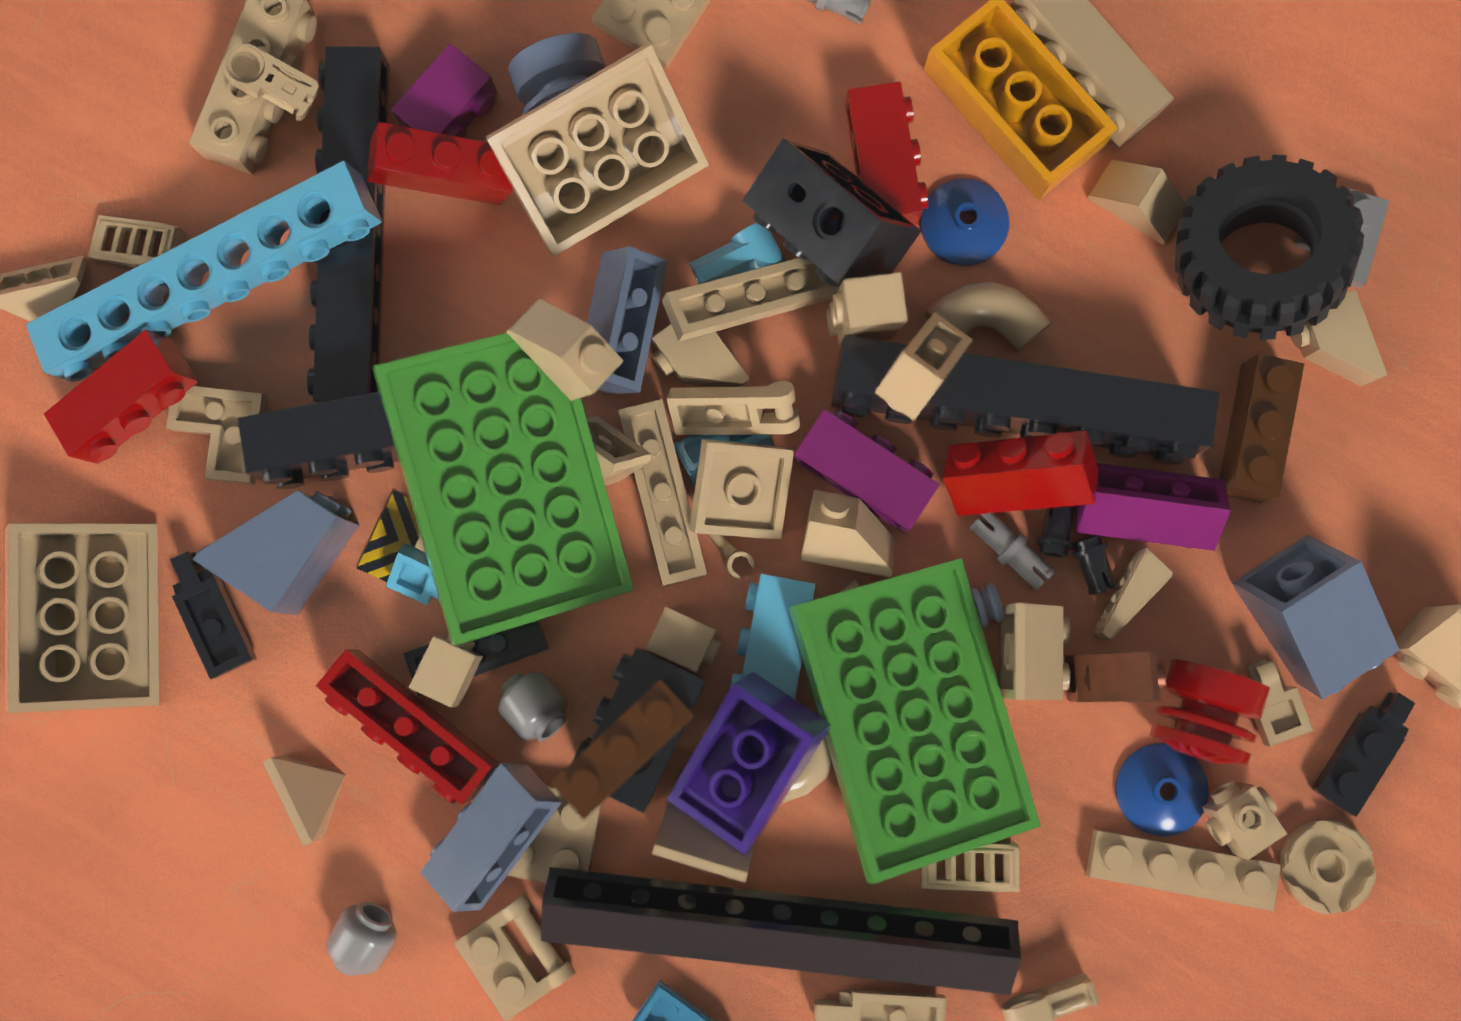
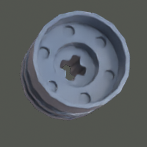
(553, 67)

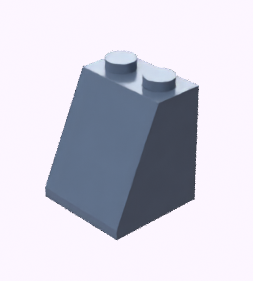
(282, 551)
(1318, 615)

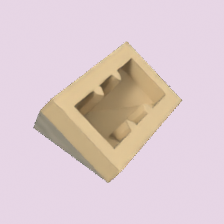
(41, 288)
(306, 793)

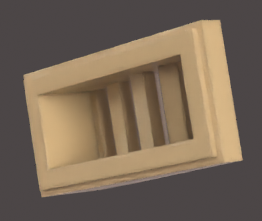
(170, 236)
(1138, 584)
(1011, 871)

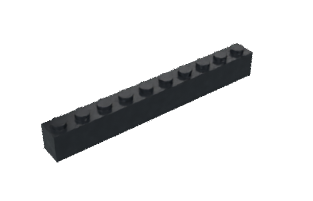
(780, 930)

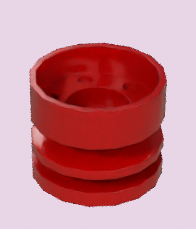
(1210, 712)

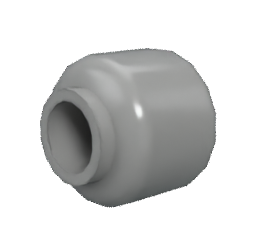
(532, 706)
(361, 939)

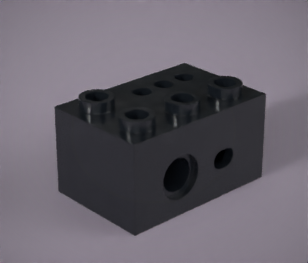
(828, 215)
(636, 677)

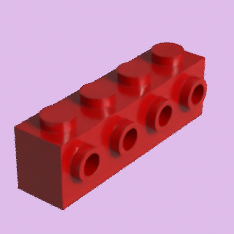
(407, 725)

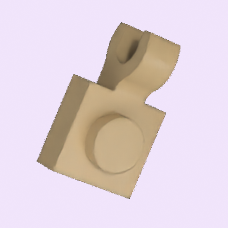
(1284, 710)

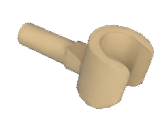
(730, 553)

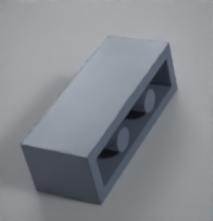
(626, 311)
(489, 837)

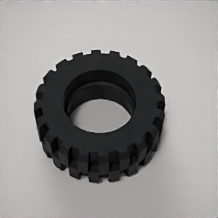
(1280, 195)

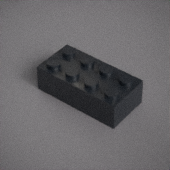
(318, 441)

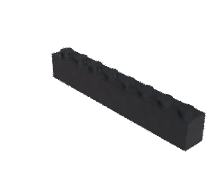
(351, 274)

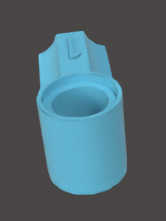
(748, 251)

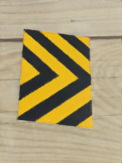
(392, 531)

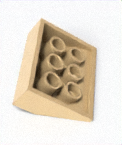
(598, 150)
(81, 616)

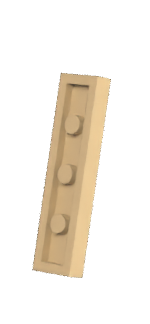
(745, 298)
(664, 494)
(1183, 869)

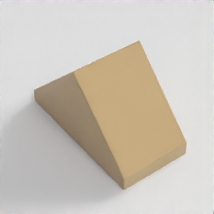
(1139, 197)
(615, 452)

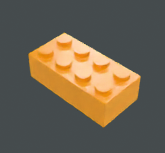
(1018, 97)

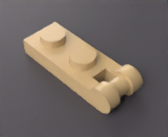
(734, 410)

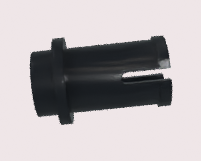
(1056, 532)
(1094, 564)

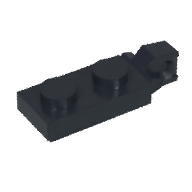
(210, 618)
(1364, 754)

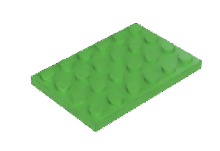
(501, 486)
(914, 719)

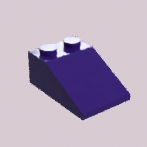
(748, 761)

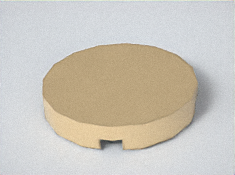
(1327, 866)

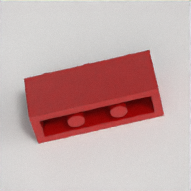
(883, 147)
(436, 164)
(121, 397)
(1021, 473)

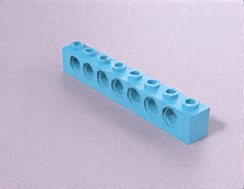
(62, 333)

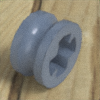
(988, 604)

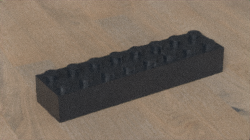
(1038, 401)

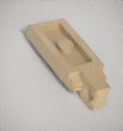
(881, 1006)

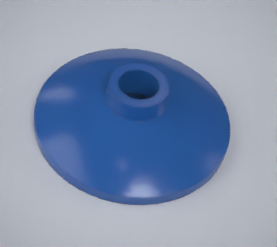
(961, 242)
(1140, 784)

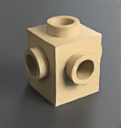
(1243, 818)

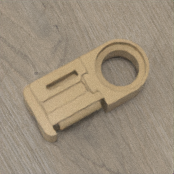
(275, 80)
(1052, 1000)

